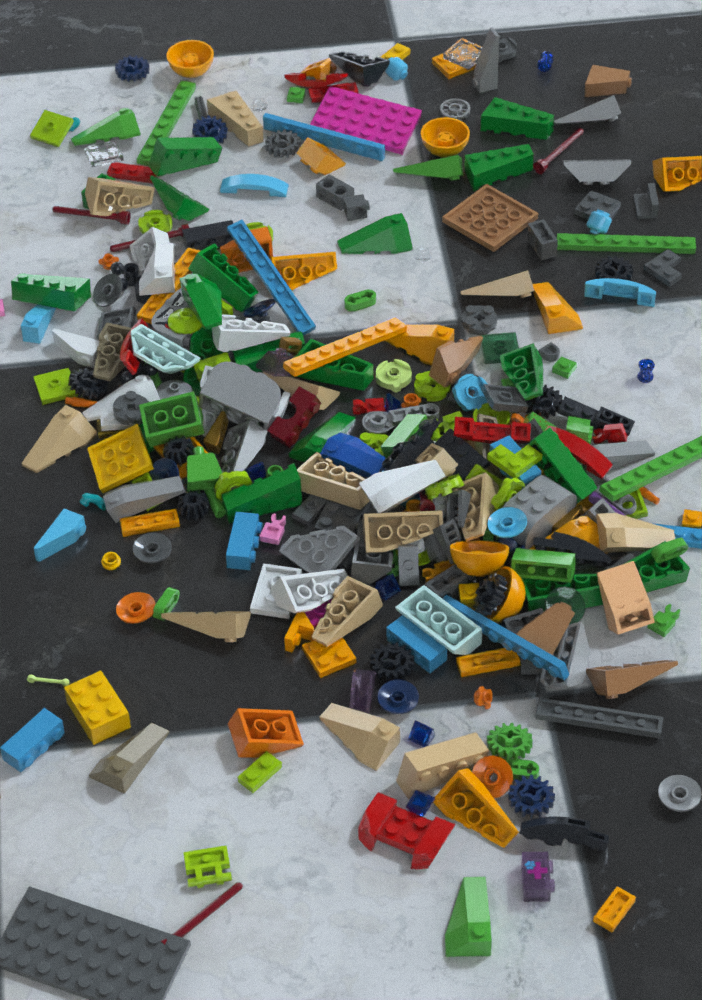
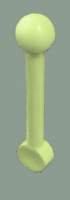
(31, 678)

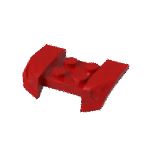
(403, 830)

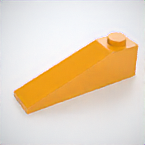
(555, 311)

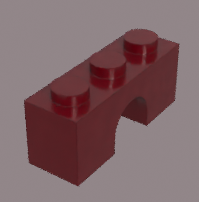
(288, 430)

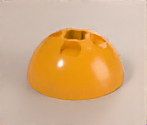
(190, 58)
(445, 136)
(479, 556)
(513, 598)

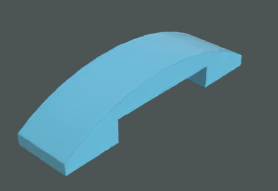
(254, 182)
(620, 288)

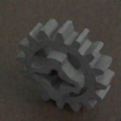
(282, 143)

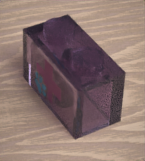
(536, 876)

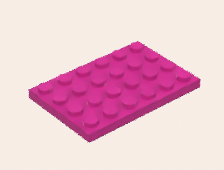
(367, 118)

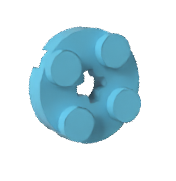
(462, 396)

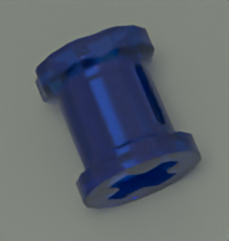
(545, 61)
(645, 370)

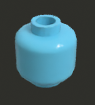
(397, 69)
(599, 222)

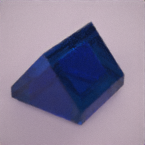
(391, 403)
(256, 471)
(387, 587)
(421, 734)
(420, 803)

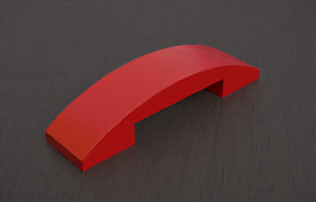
(300, 79)
(126, 350)
(491, 432)
(585, 453)

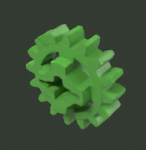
(509, 741)

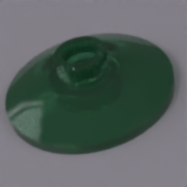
(569, 596)

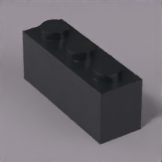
(206, 235)

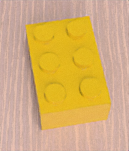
(97, 707)

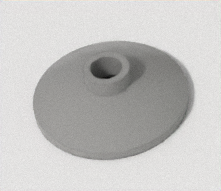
(173, 388)
(679, 786)

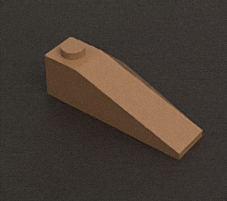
(453, 358)

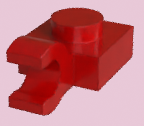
(369, 405)
(613, 433)

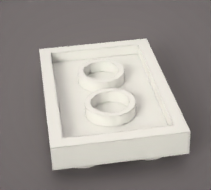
(263, 601)

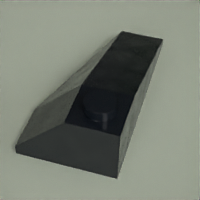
(360, 68)

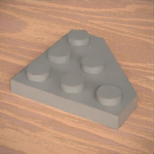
(320, 549)

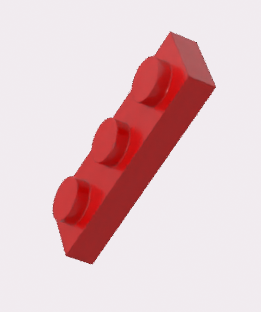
(317, 94)
(130, 172)

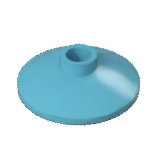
(507, 522)

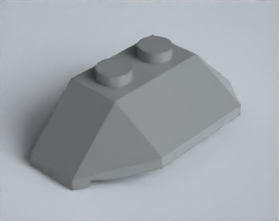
(597, 170)
(575, 652)

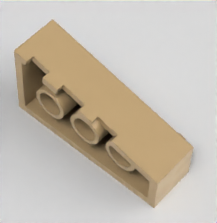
(237, 116)
(331, 482)
(439, 762)

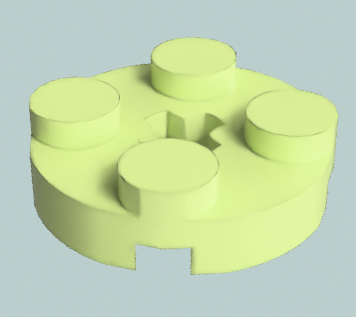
(396, 382)

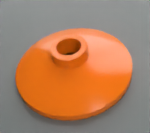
(135, 607)
(494, 765)

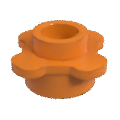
(107, 261)
(411, 400)
(483, 697)

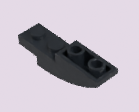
(598, 418)
(407, 452)
(584, 551)
(556, 828)

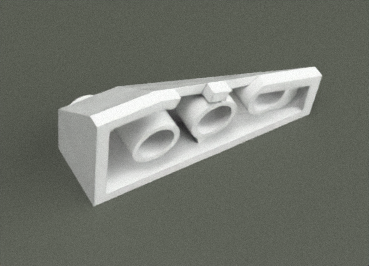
(241, 334)

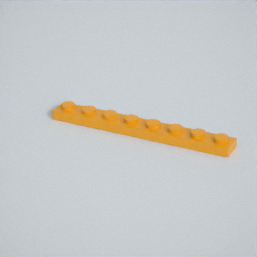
(344, 347)

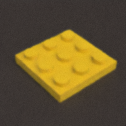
(120, 458)

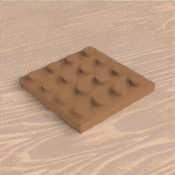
(490, 217)

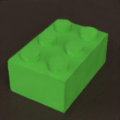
(171, 417)

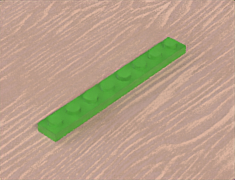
(167, 119)
(626, 243)
(652, 470)

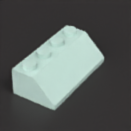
(441, 621)

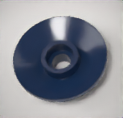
(259, 309)
(163, 469)
(398, 690)

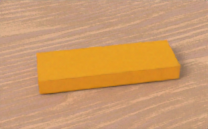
(149, 522)
(487, 662)

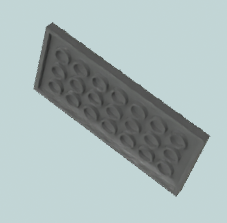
(89, 950)

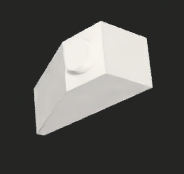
(79, 348)

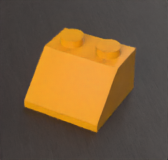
(319, 157)

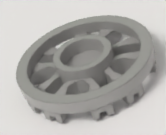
(455, 110)

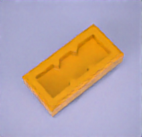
(614, 909)

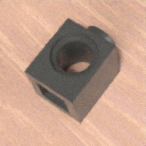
(356, 207)

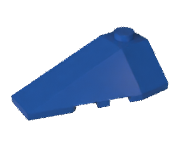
(352, 455)

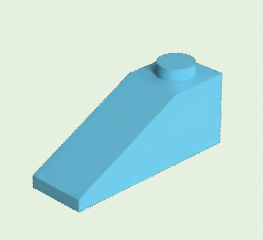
(36, 323)
(62, 533)

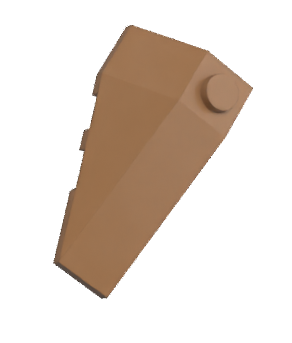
(619, 680)

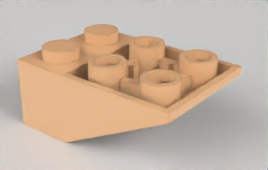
(624, 598)

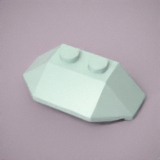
(160, 351)

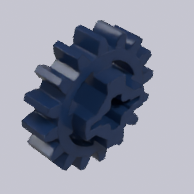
(132, 68)
(210, 128)
(531, 796)

